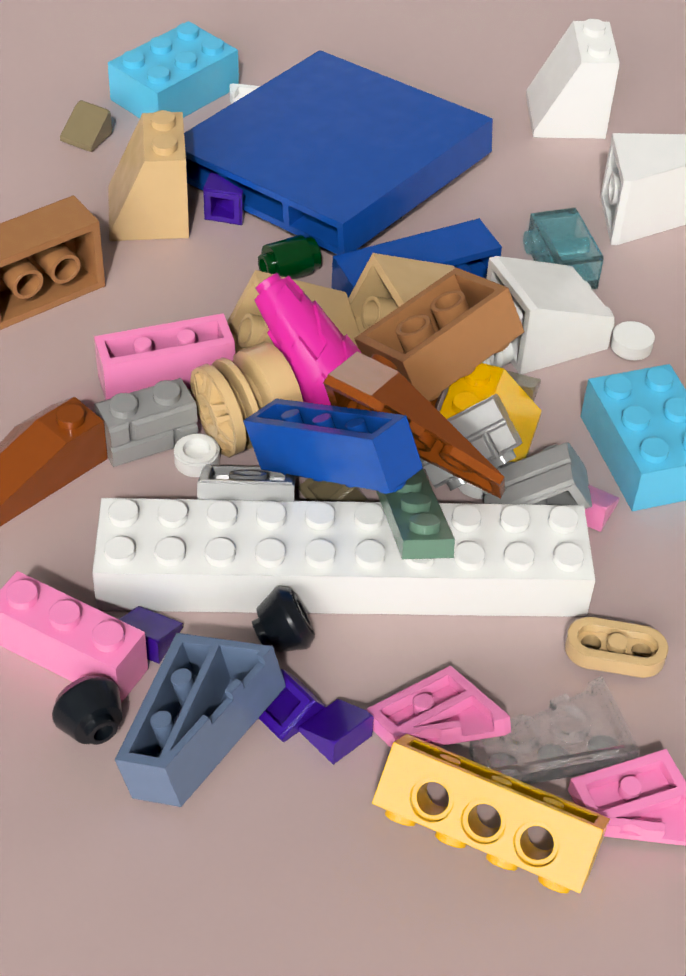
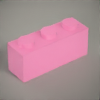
(160, 353)
(69, 634)

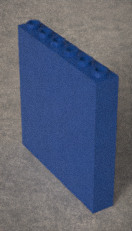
(336, 149)

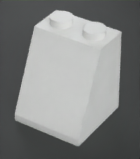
(575, 84)
(644, 185)
(556, 311)

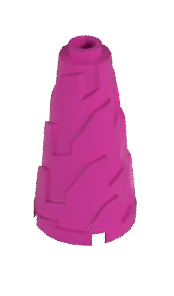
(303, 335)

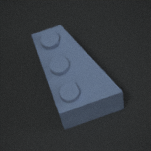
(195, 714)

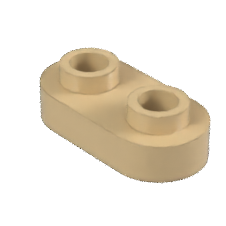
(615, 646)

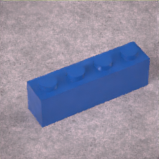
(459, 245)
(334, 444)

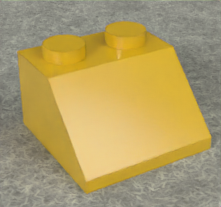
(492, 380)

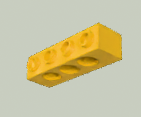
(574, 829)

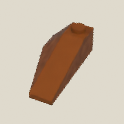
(378, 387)
(48, 454)

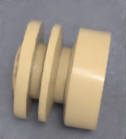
(237, 389)

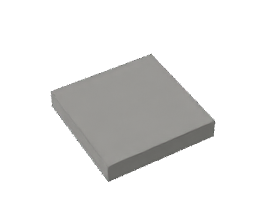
(244, 483)

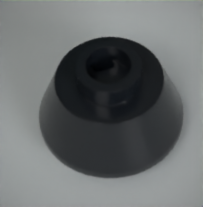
(283, 621)
(89, 710)

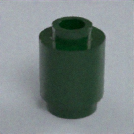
(290, 257)

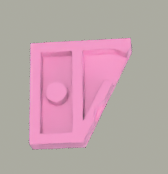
(440, 711)
(639, 796)

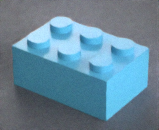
(174, 72)
(640, 433)

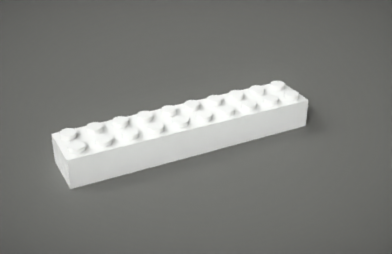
(339, 558)

